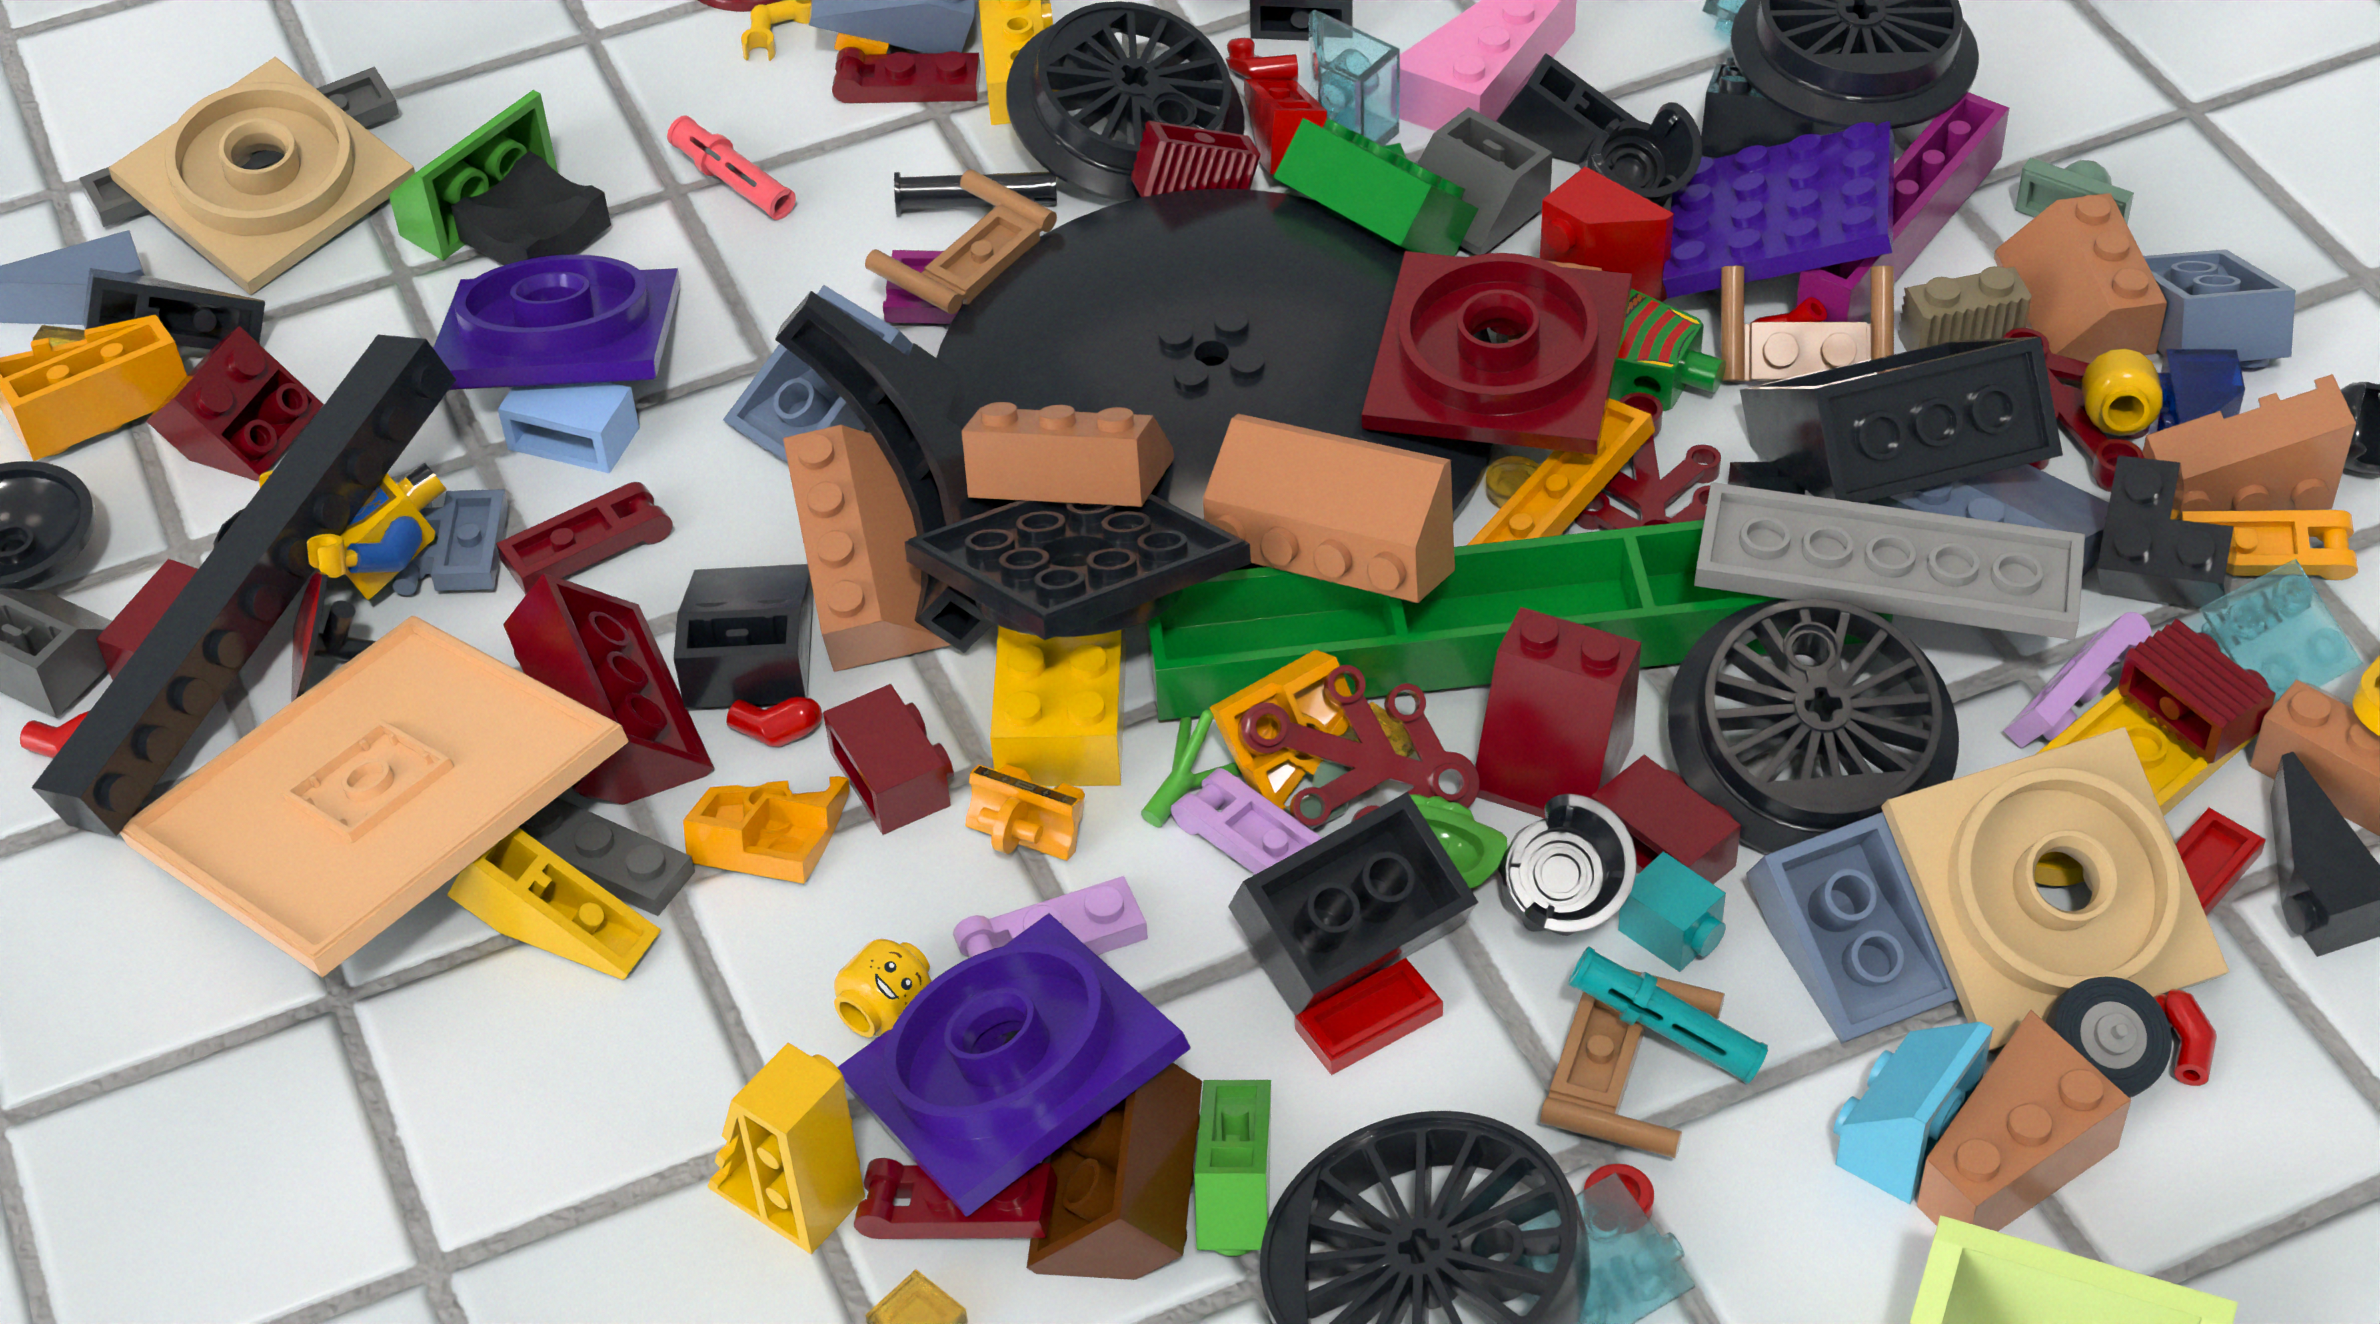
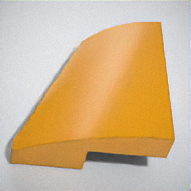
(1302, 695)
(764, 828)

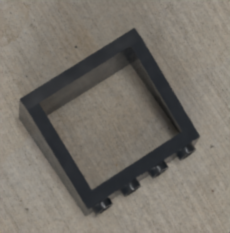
(1908, 419)

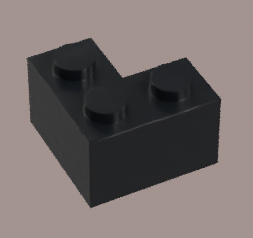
(2150, 550)

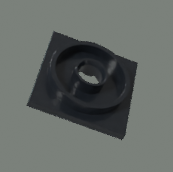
(1076, 564)

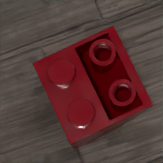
(236, 409)

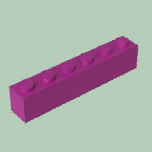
(1928, 189)

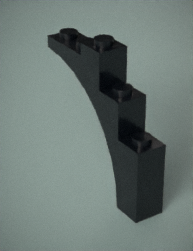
(905, 409)

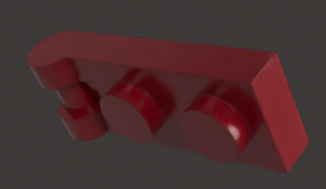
(905, 77)
(585, 535)
(1015, 1212)

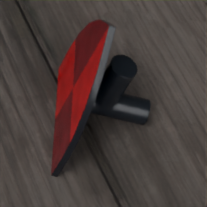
(310, 642)

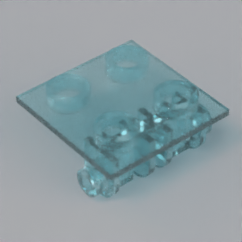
(2281, 630)
(1630, 1261)

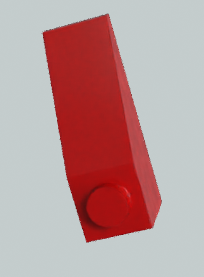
(1276, 113)

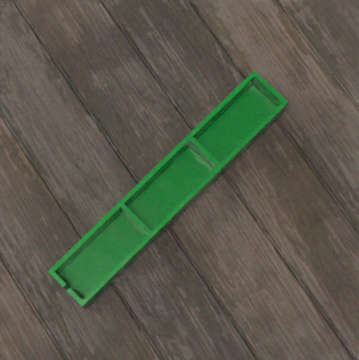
(1264, 618)

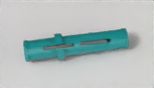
(1645, 1002)

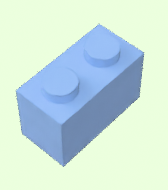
(571, 422)

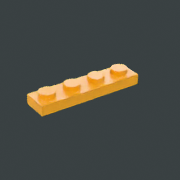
(1569, 481)

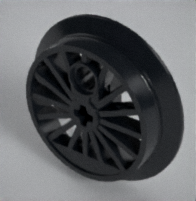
(1856, 58)
(1110, 82)
(1843, 727)

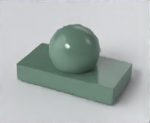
(2045, 183)

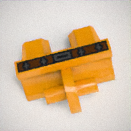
(1024, 812)

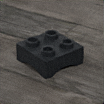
(531, 214)

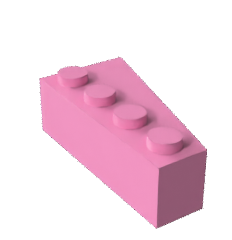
(1480, 58)

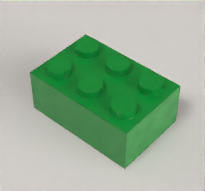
(1376, 188)

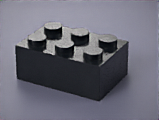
(1352, 903)

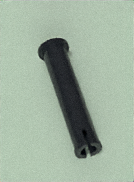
(945, 191)

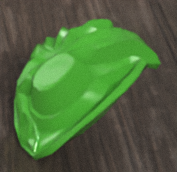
(1470, 844)

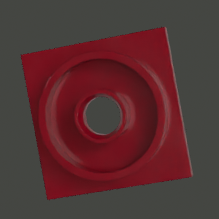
(1524, 392)

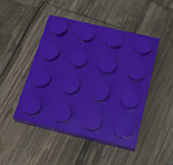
(1784, 208)

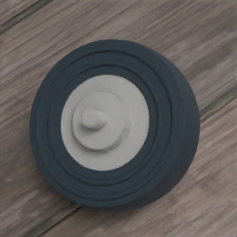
(2116, 1030)

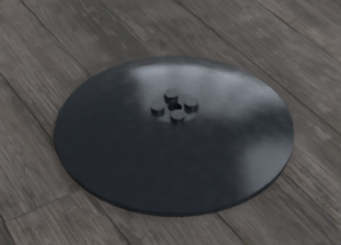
(1152, 285)

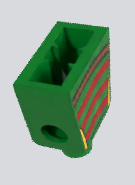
(1662, 353)

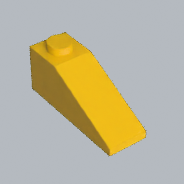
(553, 906)

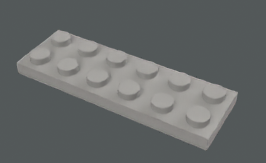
(1892, 560)

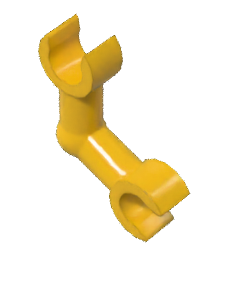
(764, 16)

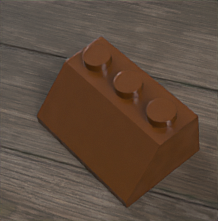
(1124, 1185)

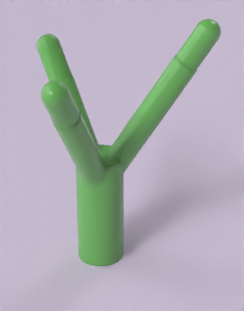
(1181, 777)

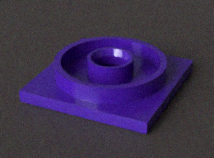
(558, 323)
(992, 1110)

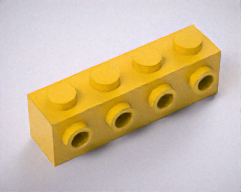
(1005, 30)

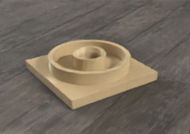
(272, 216)
(1974, 866)

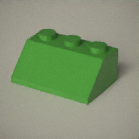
(467, 170)

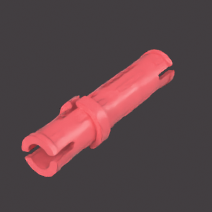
(694, 141)

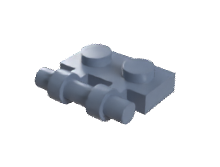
(465, 544)

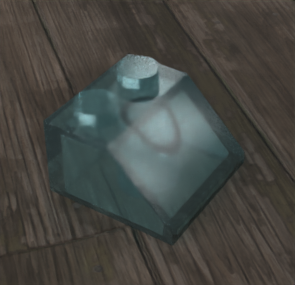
(1354, 77)

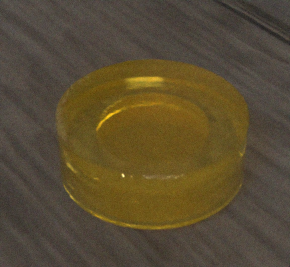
(1506, 477)

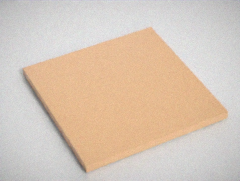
(371, 791)

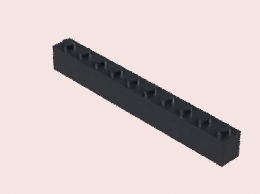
(243, 587)

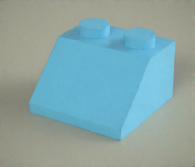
(1910, 1105)

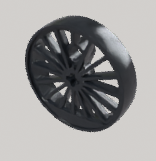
(1441, 1248)

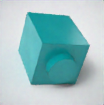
(1673, 912)

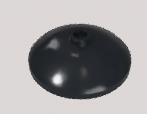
(42, 521)

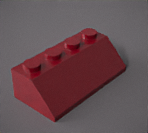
(609, 661)

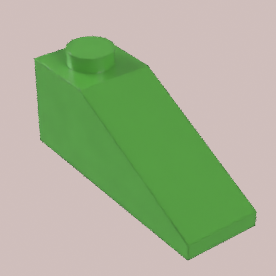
(1233, 1166)

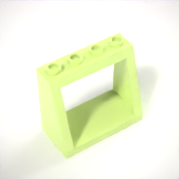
(2003, 1279)

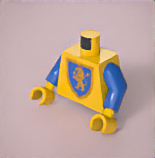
(382, 533)

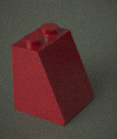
(1556, 712)

